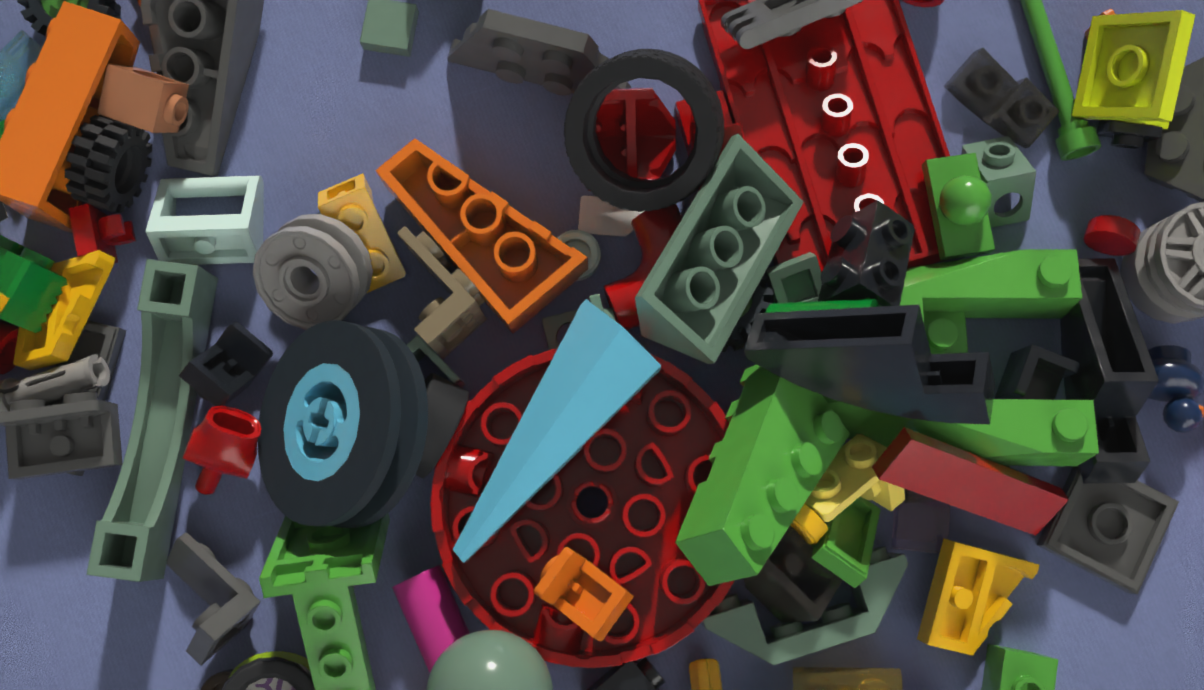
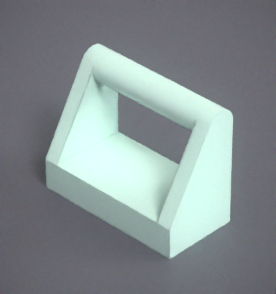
(207, 237)

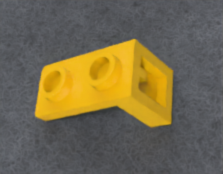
(354, 206)

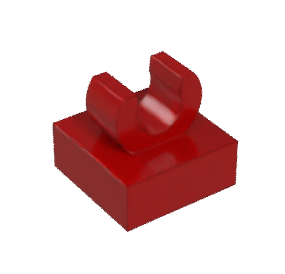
(99, 231)

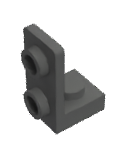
(229, 597)

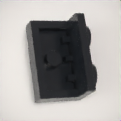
(868, 256)

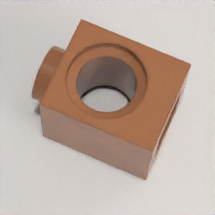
(143, 99)

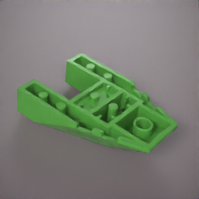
(993, 286)

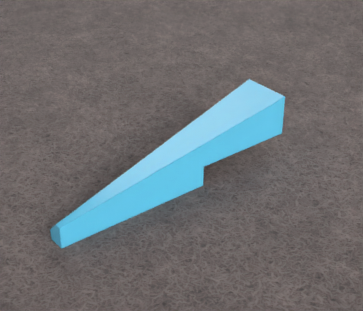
(582, 389)

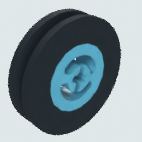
(375, 430)

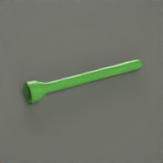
(1075, 135)

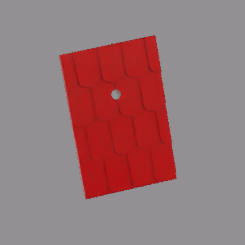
(836, 118)

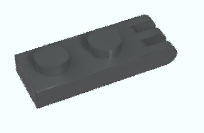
(771, 19)

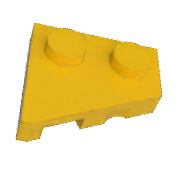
(69, 315)
(969, 595)

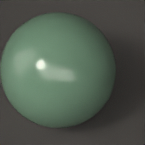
(490, 663)

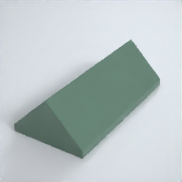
(717, 254)

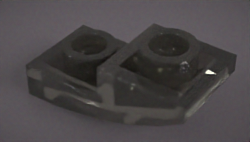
(1004, 104)

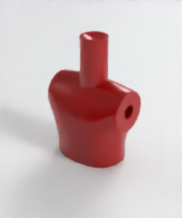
(222, 446)

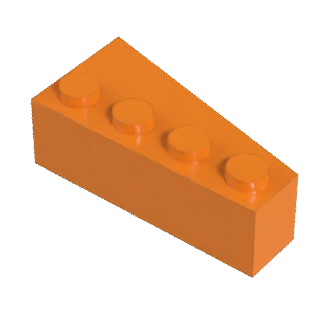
(55, 102)
(498, 248)

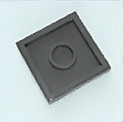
(1109, 529)

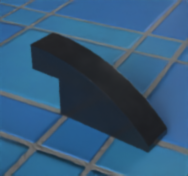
(874, 362)
(1112, 371)

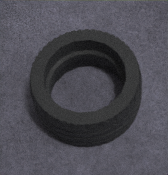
(597, 170)

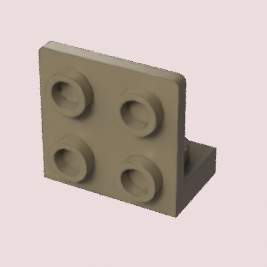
(451, 320)

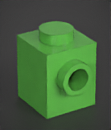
(1018, 670)

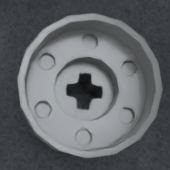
(1168, 267)

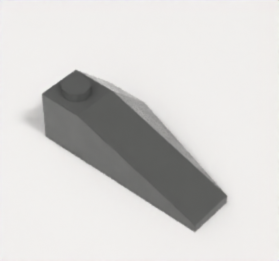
(211, 51)

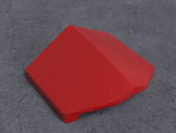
(636, 132)

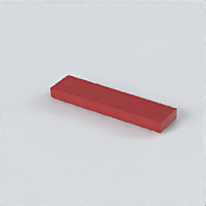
(969, 482)

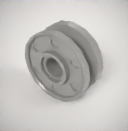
(329, 250)

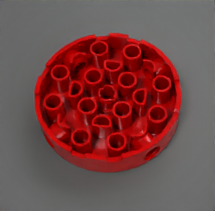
(649, 470)

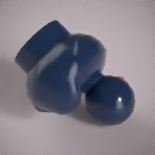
(1179, 386)

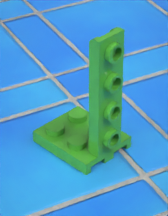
(320, 571)

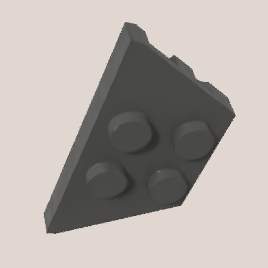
(528, 51)
(1178, 155)

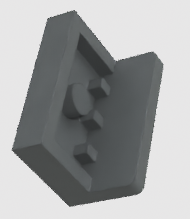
(61, 436)

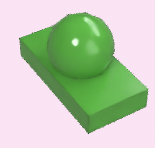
(958, 206)
(849, 542)

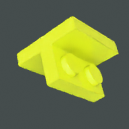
(1134, 67)

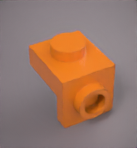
(582, 593)

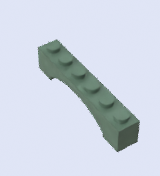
(140, 517)

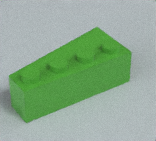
(759, 476)

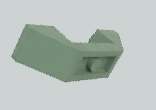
(840, 623)

